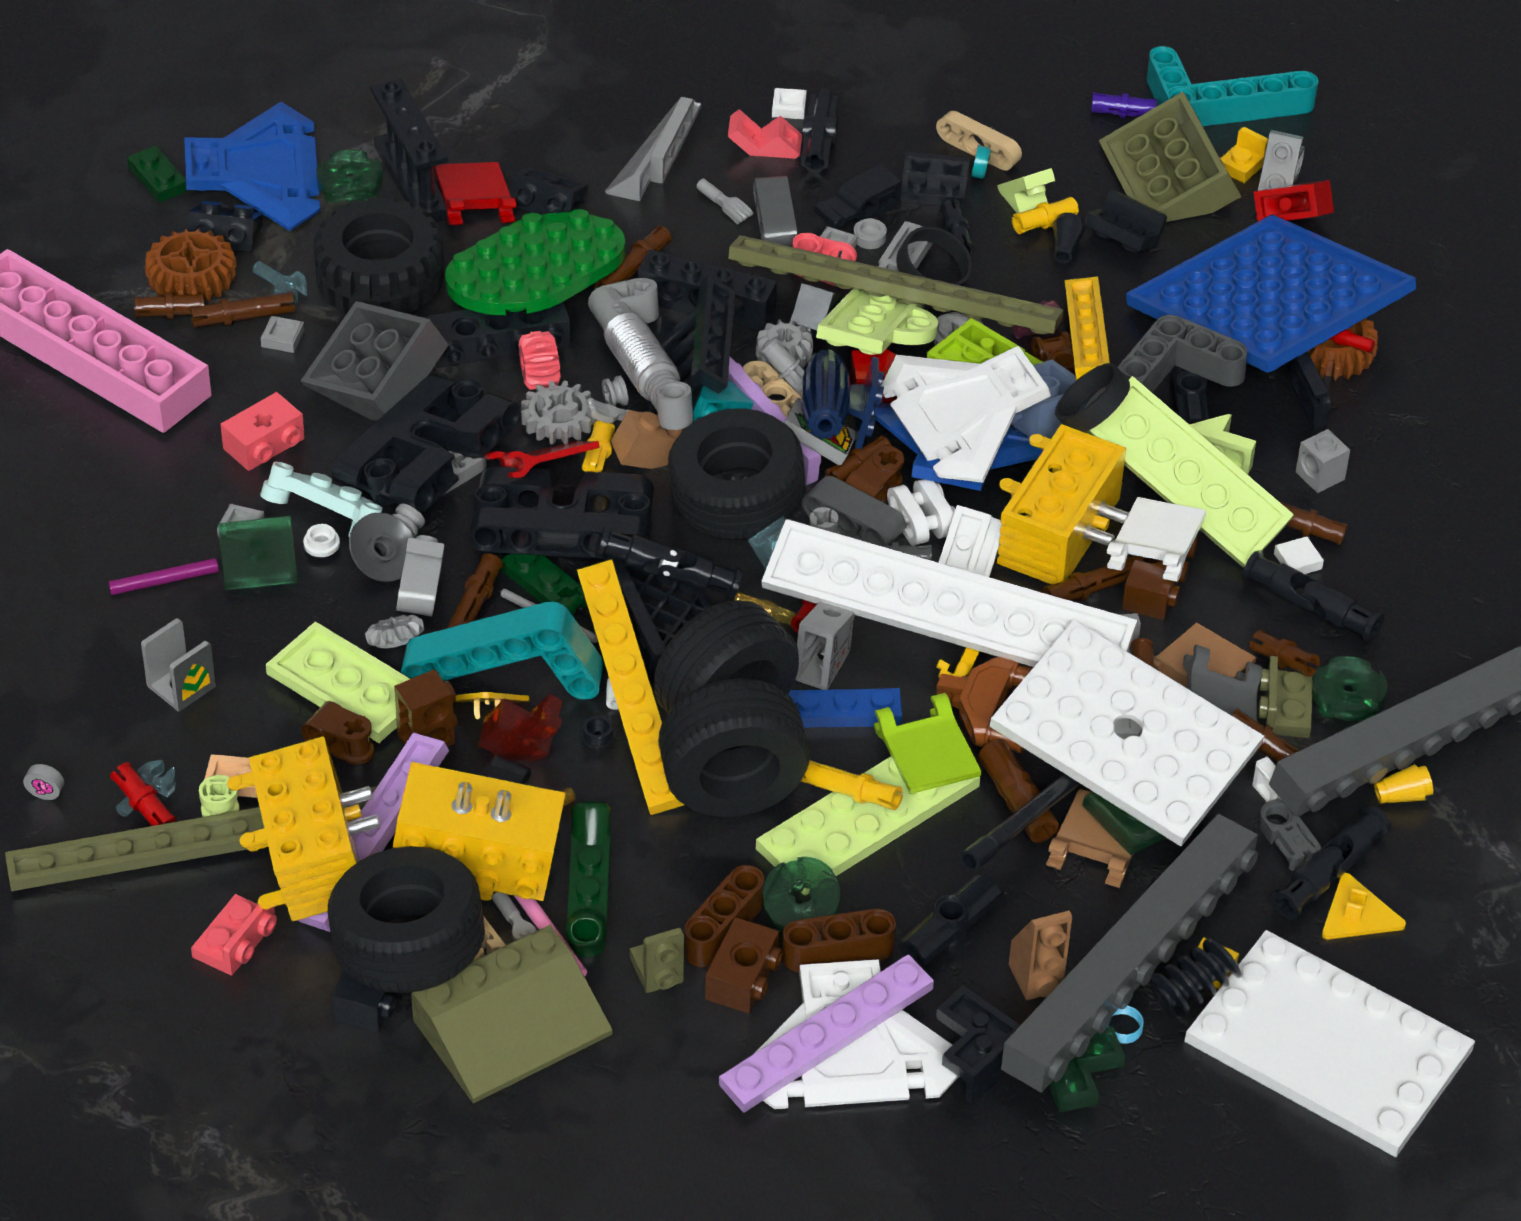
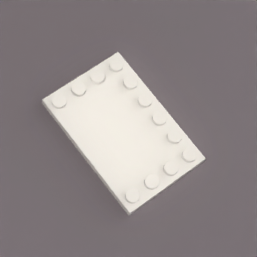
(1330, 1042)

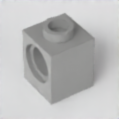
(1322, 460)

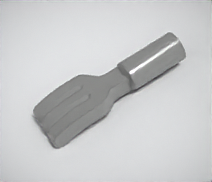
(731, 206)
(605, 412)
(510, 912)

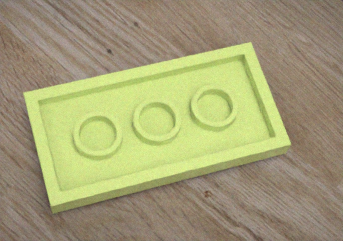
(334, 670)

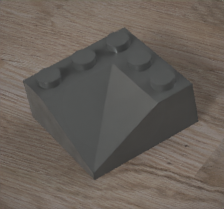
(375, 359)

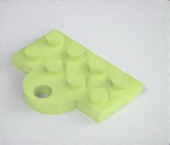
(876, 322)

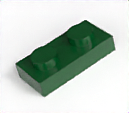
(157, 173)

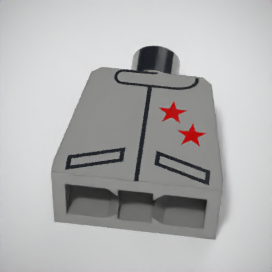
(826, 631)

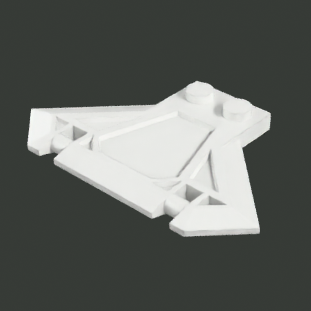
(962, 407)
(871, 1065)

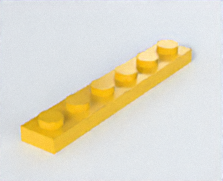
(1086, 324)

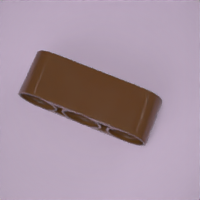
(737, 896)
(839, 938)

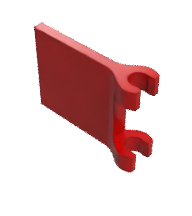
(474, 187)
(526, 461)

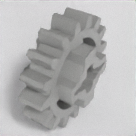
(557, 412)

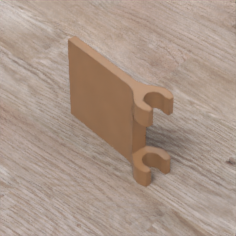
(1224, 655)
(1088, 838)

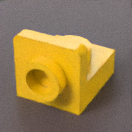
(1246, 156)

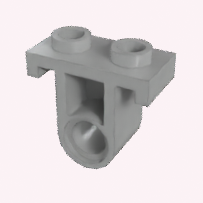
(1281, 160)
(420, 575)

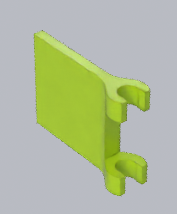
(928, 750)

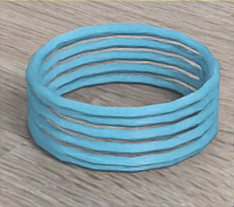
(1128, 1038)

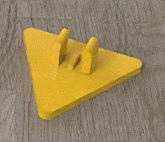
(488, 697)
(1358, 912)

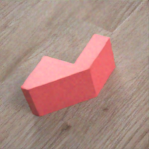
(773, 140)

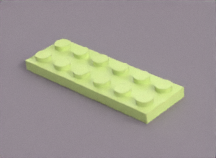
(1193, 474)
(847, 831)

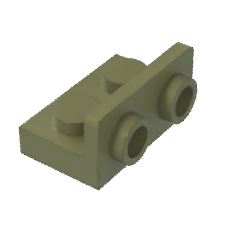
(1286, 702)

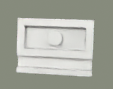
(972, 541)

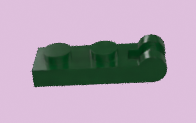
(544, 580)

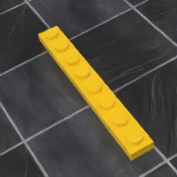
(628, 680)

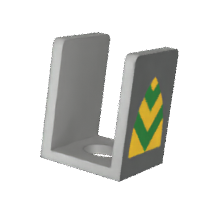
(169, 663)

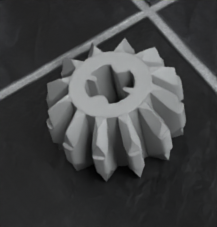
(791, 337)

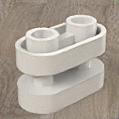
(922, 510)

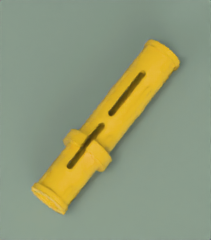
(861, 787)

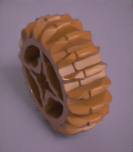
(191, 264)
(1338, 360)

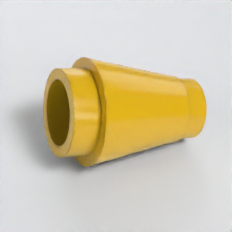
(1405, 786)

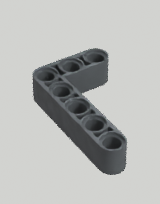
(1188, 346)

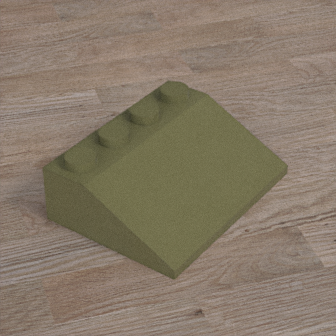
(1170, 162)
(511, 1014)

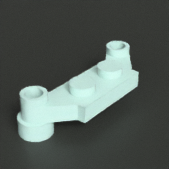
(317, 489)

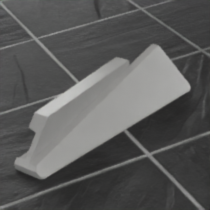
(657, 153)

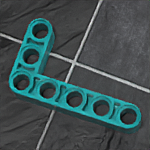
(1234, 98)
(509, 638)

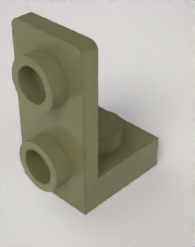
(660, 960)

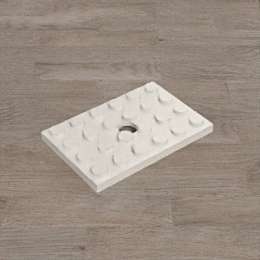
(1164, 775)

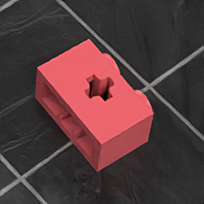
(262, 431)

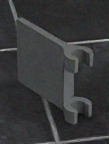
(1220, 689)

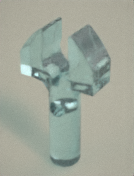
(282, 283)
(148, 772)

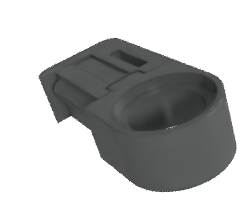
(1291, 837)

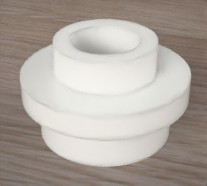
(321, 540)

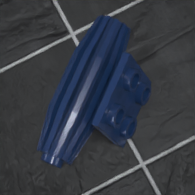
(830, 397)

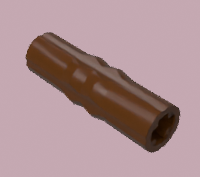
(1016, 787)

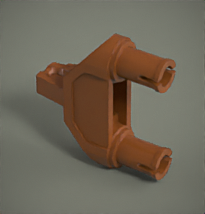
(982, 695)

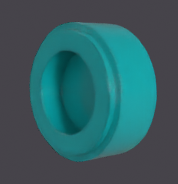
(981, 162)

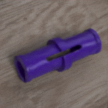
(1121, 105)

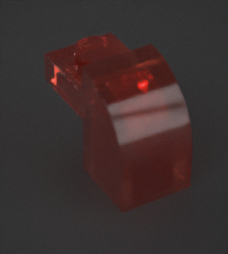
(521, 733)

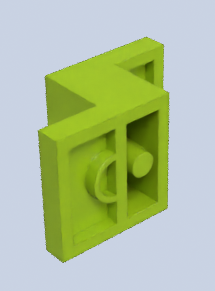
(974, 344)

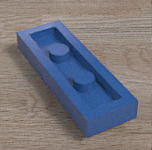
(845, 706)

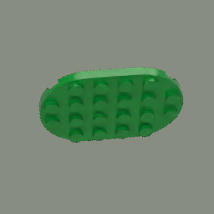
(535, 262)

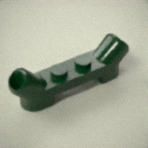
(589, 878)

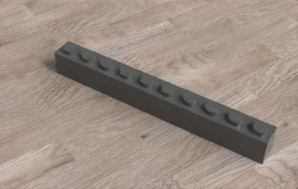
(1399, 735)
(1129, 954)

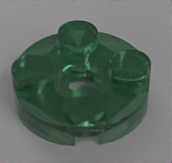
(362, 185)
(1334, 701)
(795, 876)

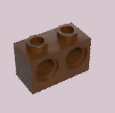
(426, 708)

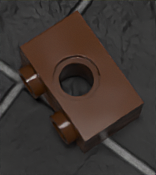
(742, 965)

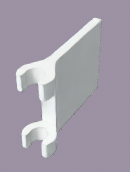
(1157, 532)

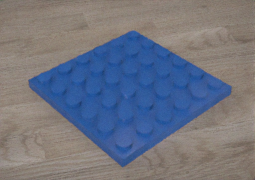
(1274, 290)

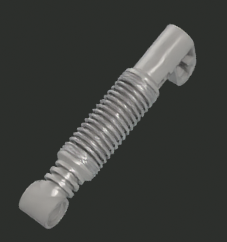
(623, 314)

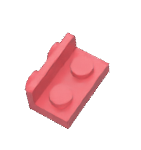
(234, 935)

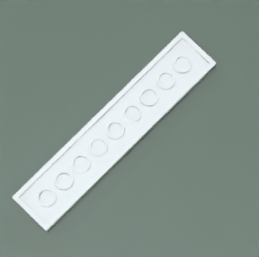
(929, 596)

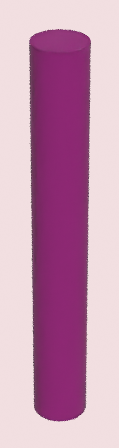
(163, 576)

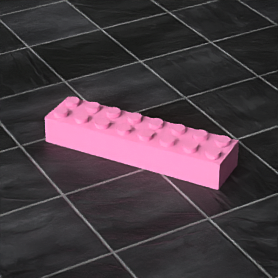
(98, 346)

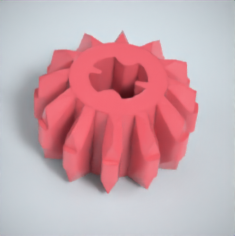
(539, 359)

